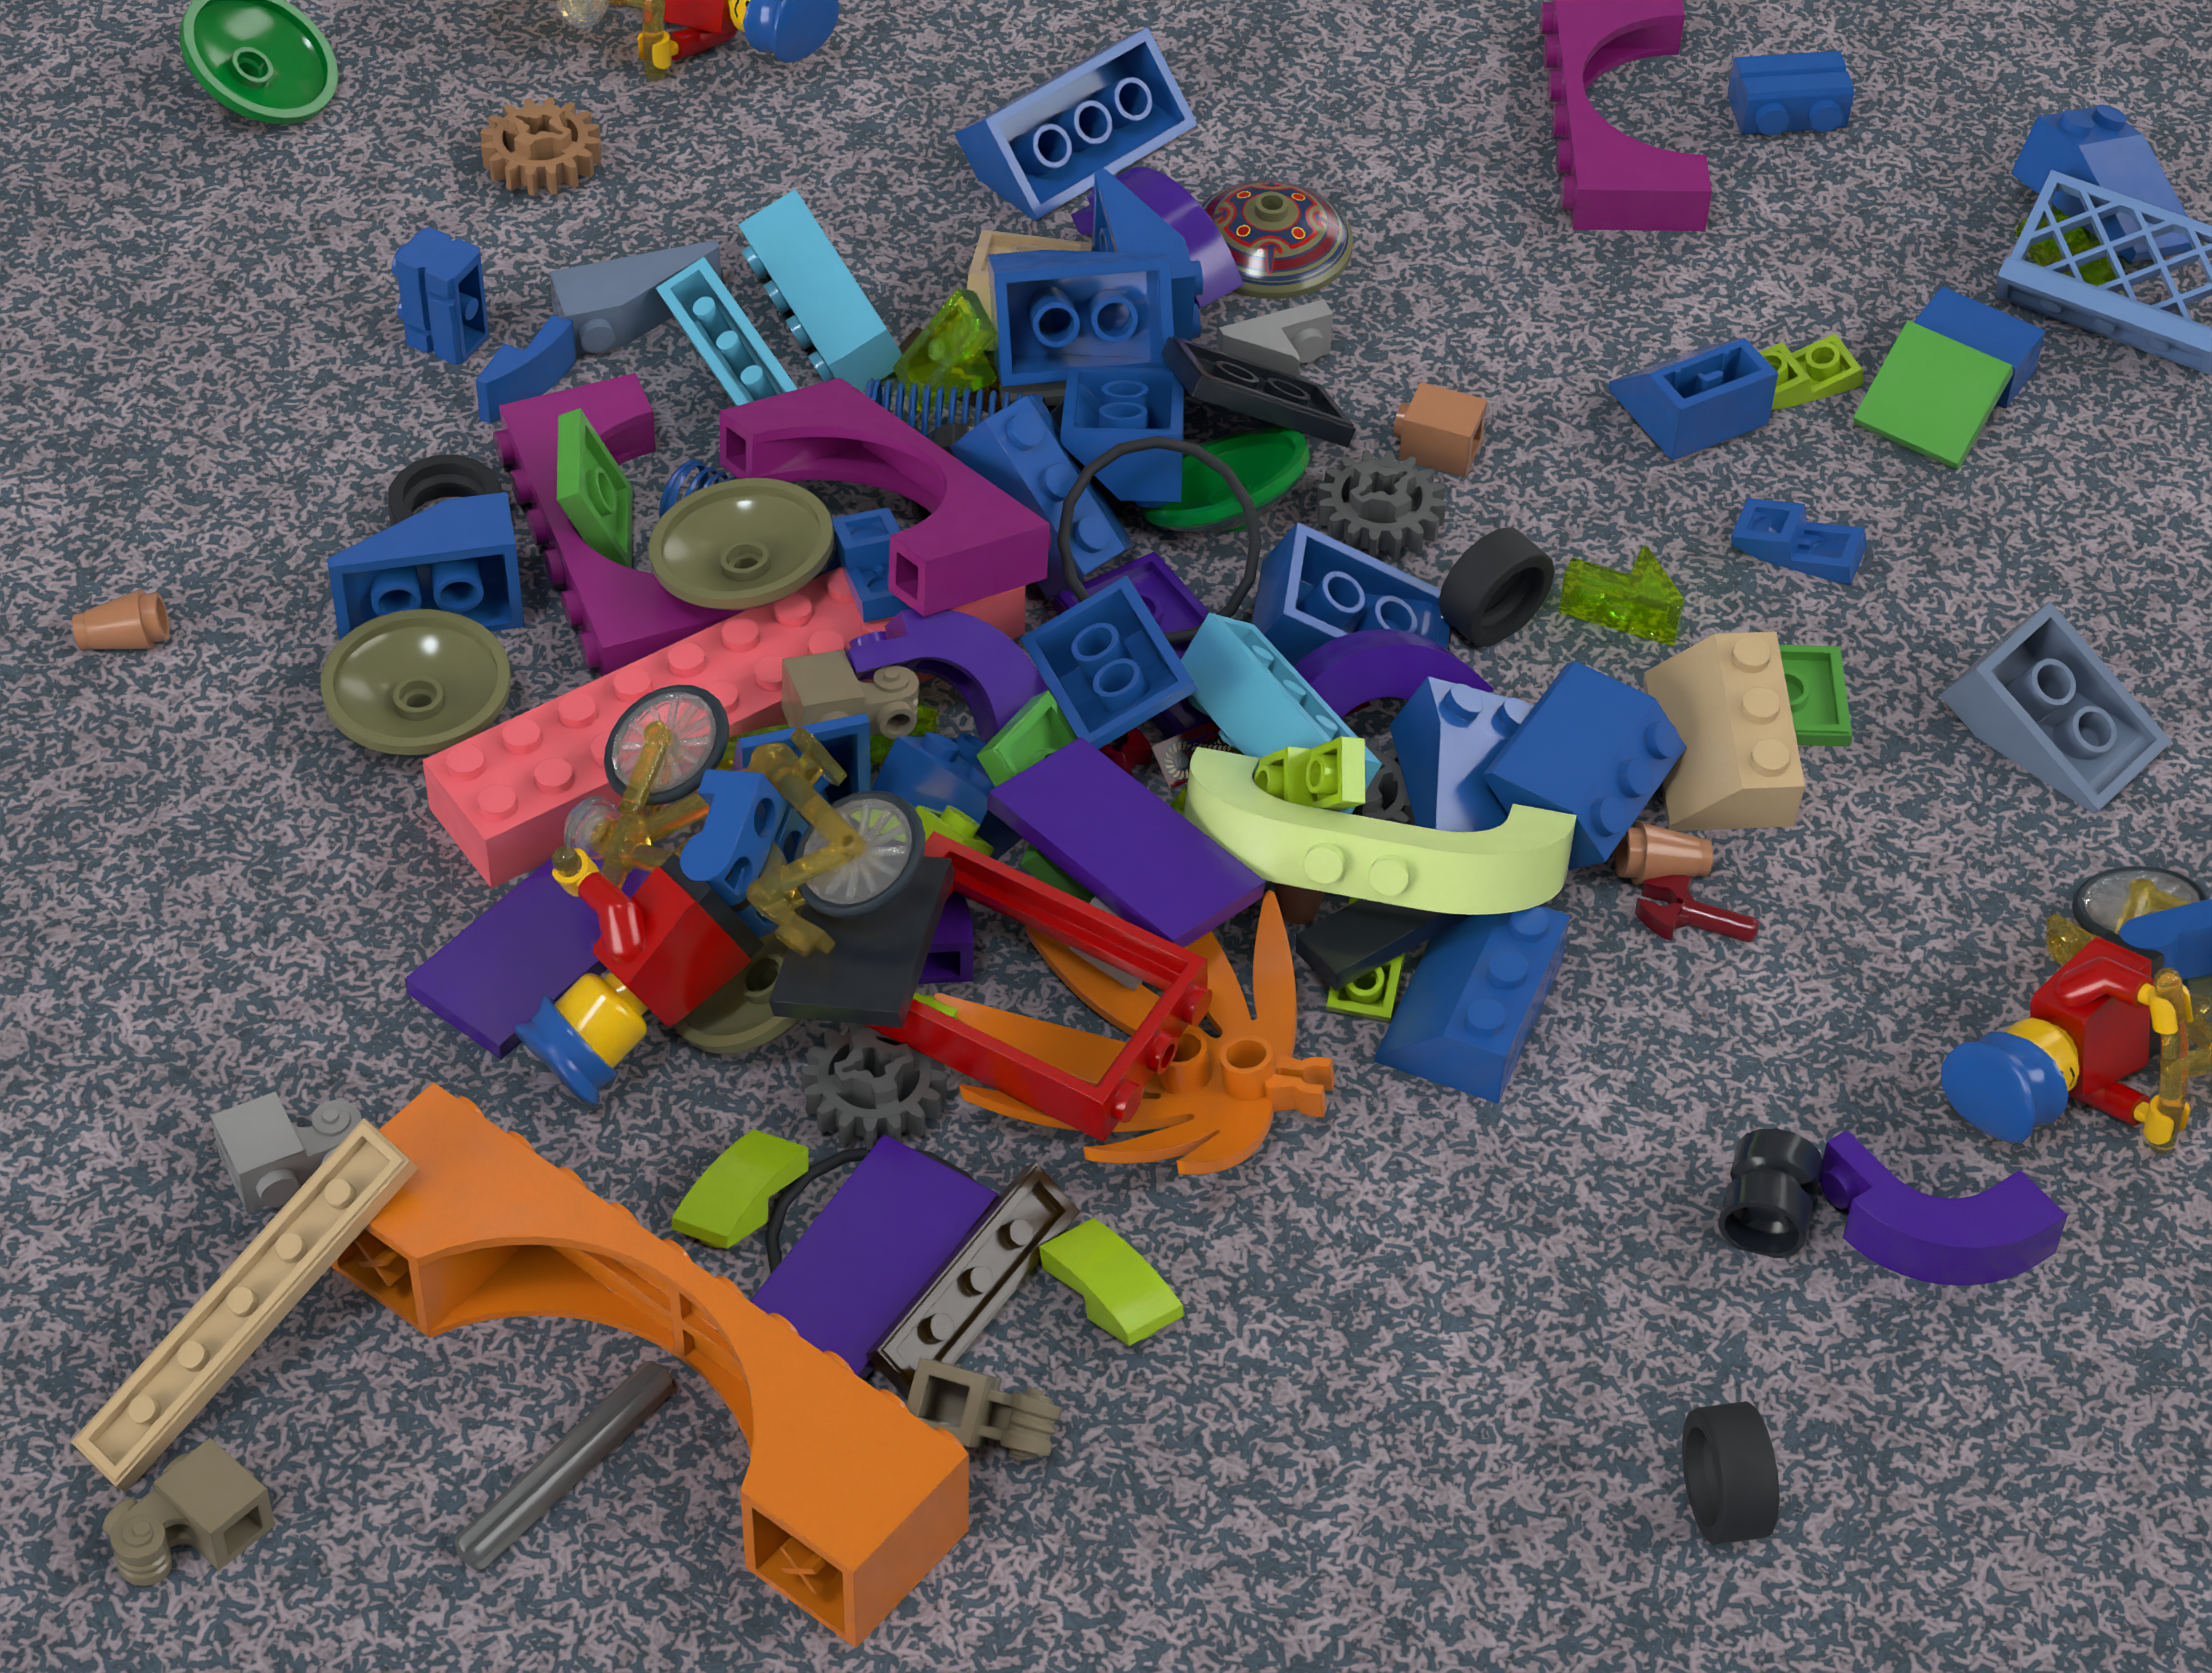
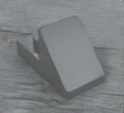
(1281, 337)

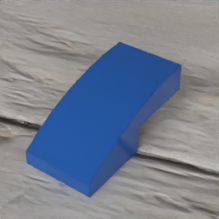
(529, 372)
(1782, 536)
(864, 554)

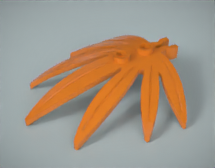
(1216, 1089)

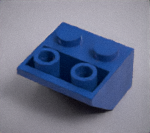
(1700, 396)
(942, 773)

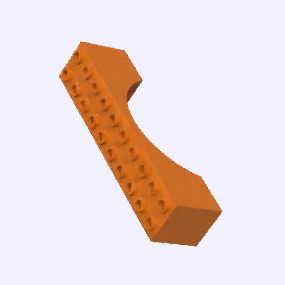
(841, 1482)

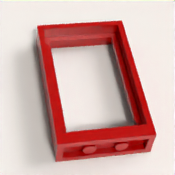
(1094, 932)

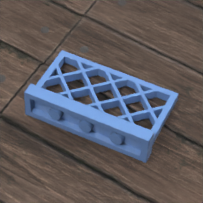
(2099, 307)

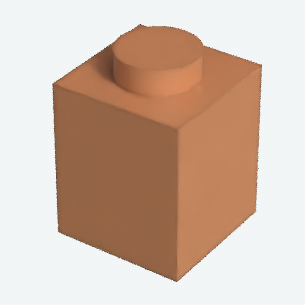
(1441, 428)

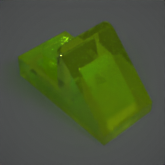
(950, 350)
(1632, 603)

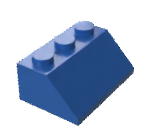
(1122, 406)
(1025, 459)
(1588, 753)
(1476, 1000)

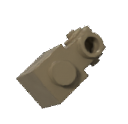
(826, 689)
(974, 1409)
(196, 1501)

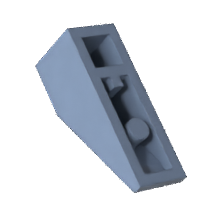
(619, 297)

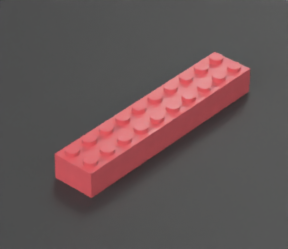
(517, 782)

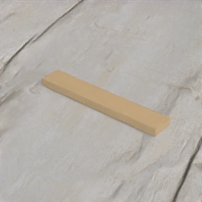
(244, 1305)

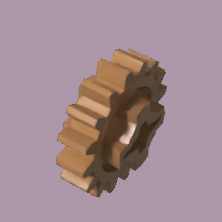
(541, 146)

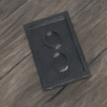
(1257, 391)
(875, 958)

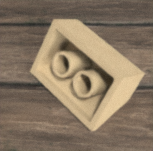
(1738, 735)

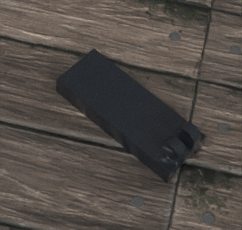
(1366, 938)

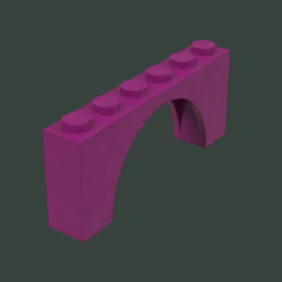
(1609, 175)
(961, 553)
(617, 607)

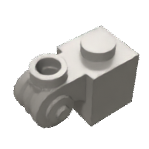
(270, 1155)

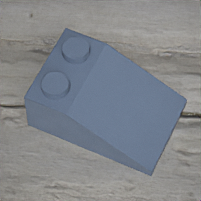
(2057, 710)

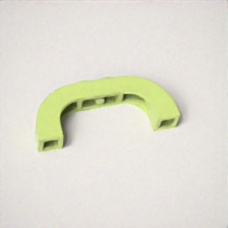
(1377, 858)

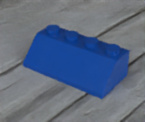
(1079, 121)

